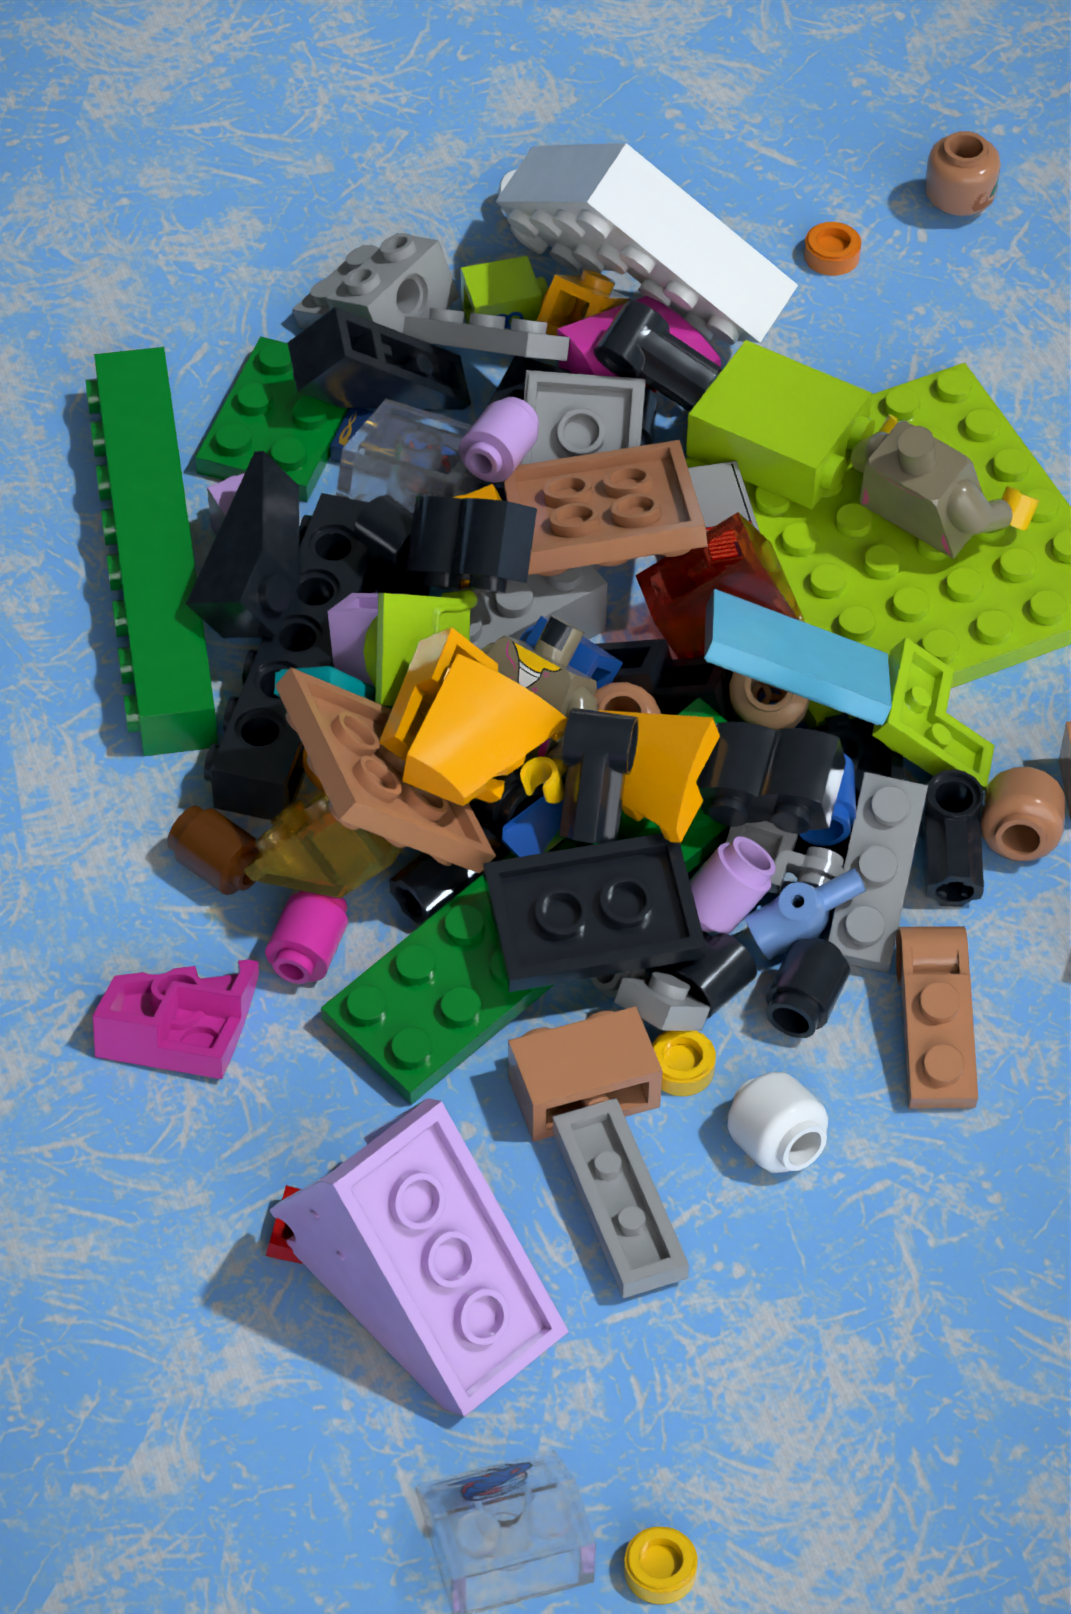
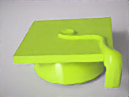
(399, 628)

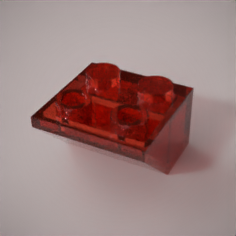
(735, 562)

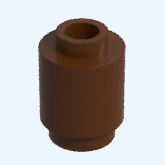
(213, 848)

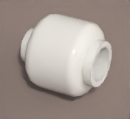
(778, 1122)

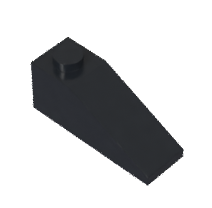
(364, 363)
(254, 557)

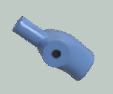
(800, 912)

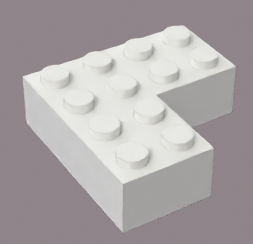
(623, 215)

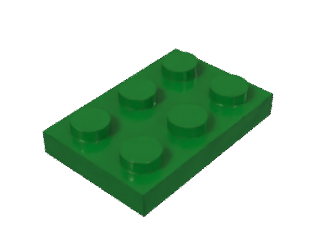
(271, 417)

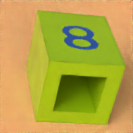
(502, 289)

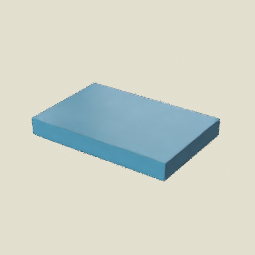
(797, 657)

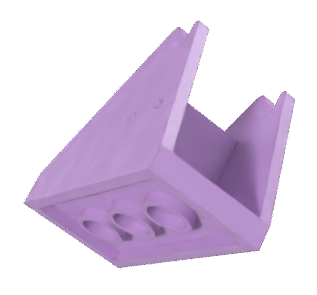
(426, 1259)

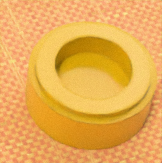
(685, 1061)
(660, 1565)

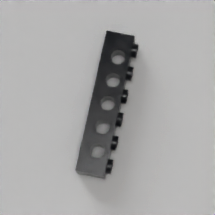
(261, 755)

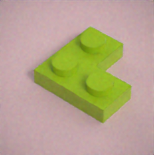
(919, 721)

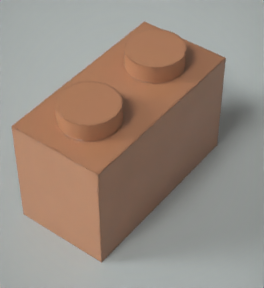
(584, 1066)

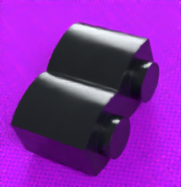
(472, 542)
(772, 777)

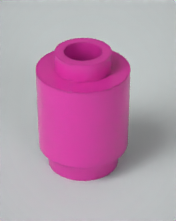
(307, 936)

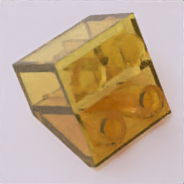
(317, 852)

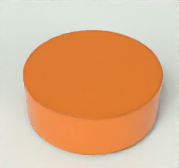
(832, 248)

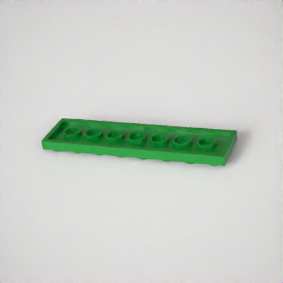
(446, 981)

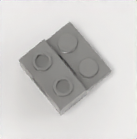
(384, 283)

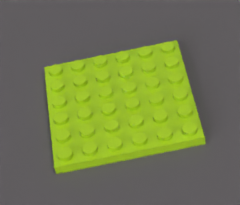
(878, 584)

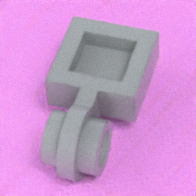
(813, 868)
(659, 1000)

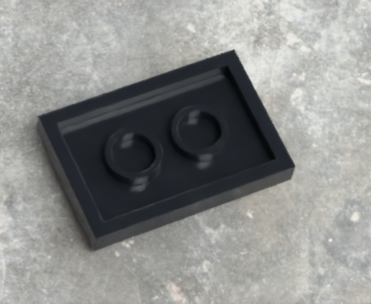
(593, 911)

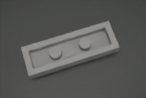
(488, 334)
(883, 855)
(620, 1198)

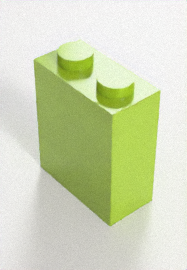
(780, 424)

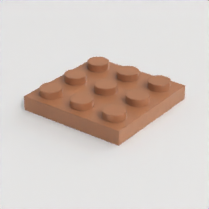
(609, 507)
(366, 778)

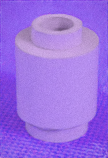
(499, 439)
(731, 884)

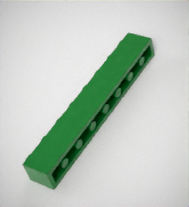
(155, 553)

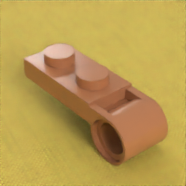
(937, 1016)

